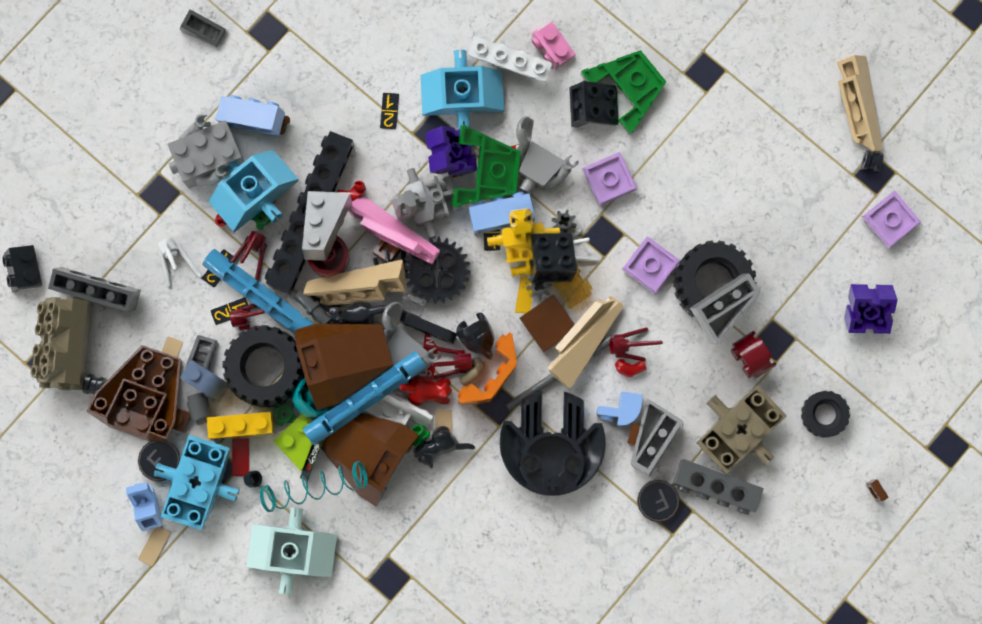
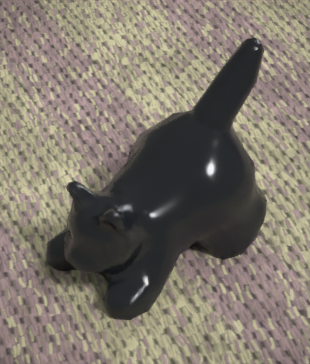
(356, 314)
(441, 443)

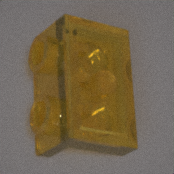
(575, 291)

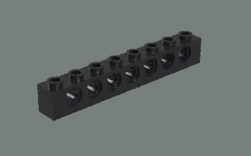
(331, 143)

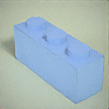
(250, 114)
(495, 214)

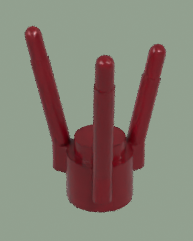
(253, 242)
(242, 316)
(620, 345)
(462, 361)

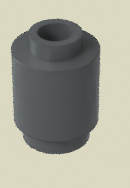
(199, 408)

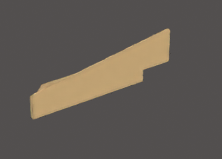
(359, 285)

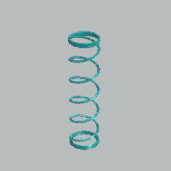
(273, 501)

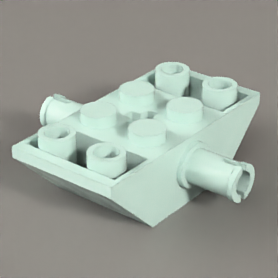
(313, 551)

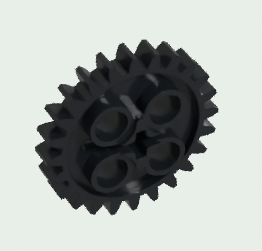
(456, 271)

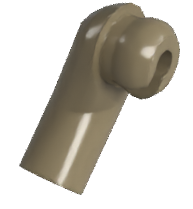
(474, 373)

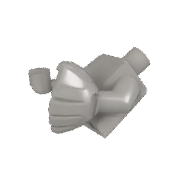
(537, 164)
(399, 342)

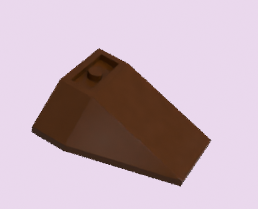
(341, 359)
(141, 395)
(376, 444)

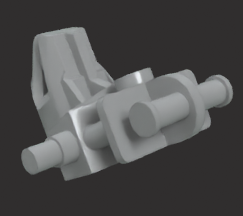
(424, 201)

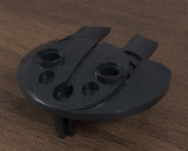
(553, 450)

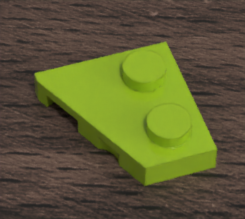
(295, 442)

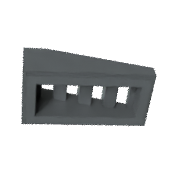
(206, 22)
(209, 352)

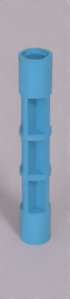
(255, 291)
(364, 398)

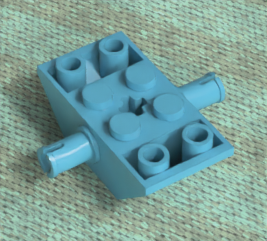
(442, 90)
(269, 180)
(194, 504)

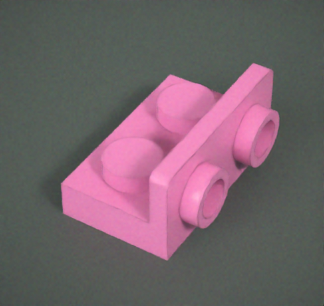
(552, 45)

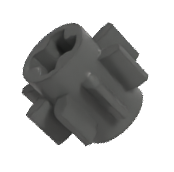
(566, 217)
(540, 292)

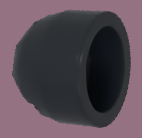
(253, 479)

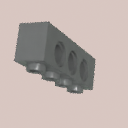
(94, 289)
(750, 493)

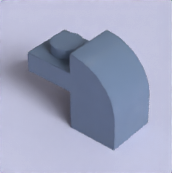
(204, 380)

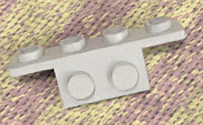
(510, 59)
(399, 410)

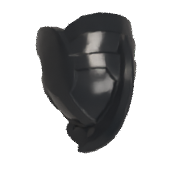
(477, 336)

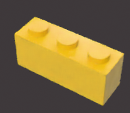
(241, 425)

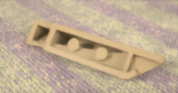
(859, 102)
(583, 340)

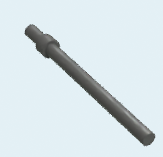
(549, 379)

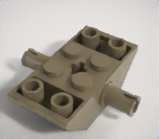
(758, 418)

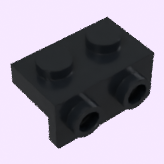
(21, 268)

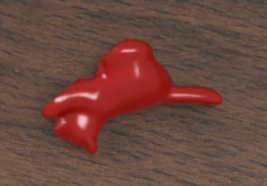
(424, 390)

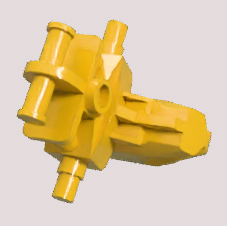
(518, 241)

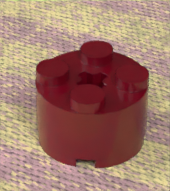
(334, 265)
(753, 355)

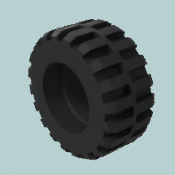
(701, 255)
(240, 351)

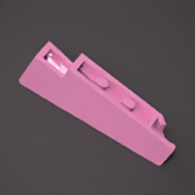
(389, 229)

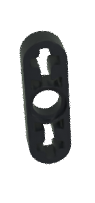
(428, 327)

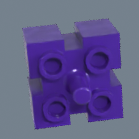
(448, 154)
(870, 308)

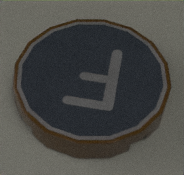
(157, 452)
(658, 500)

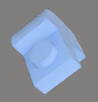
(627, 410)
(145, 505)

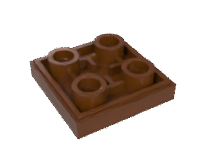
(547, 323)

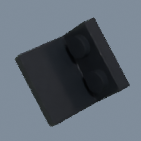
(593, 104)
(553, 258)

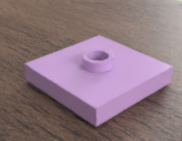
(609, 178)
(891, 219)
(651, 265)

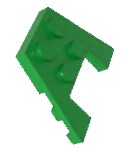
(635, 79)
(495, 171)

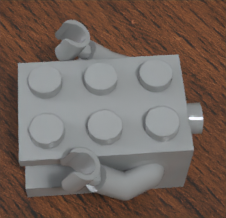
(204, 153)

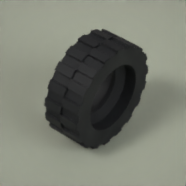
(841, 410)

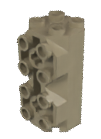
(63, 350)

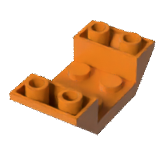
(472, 395)

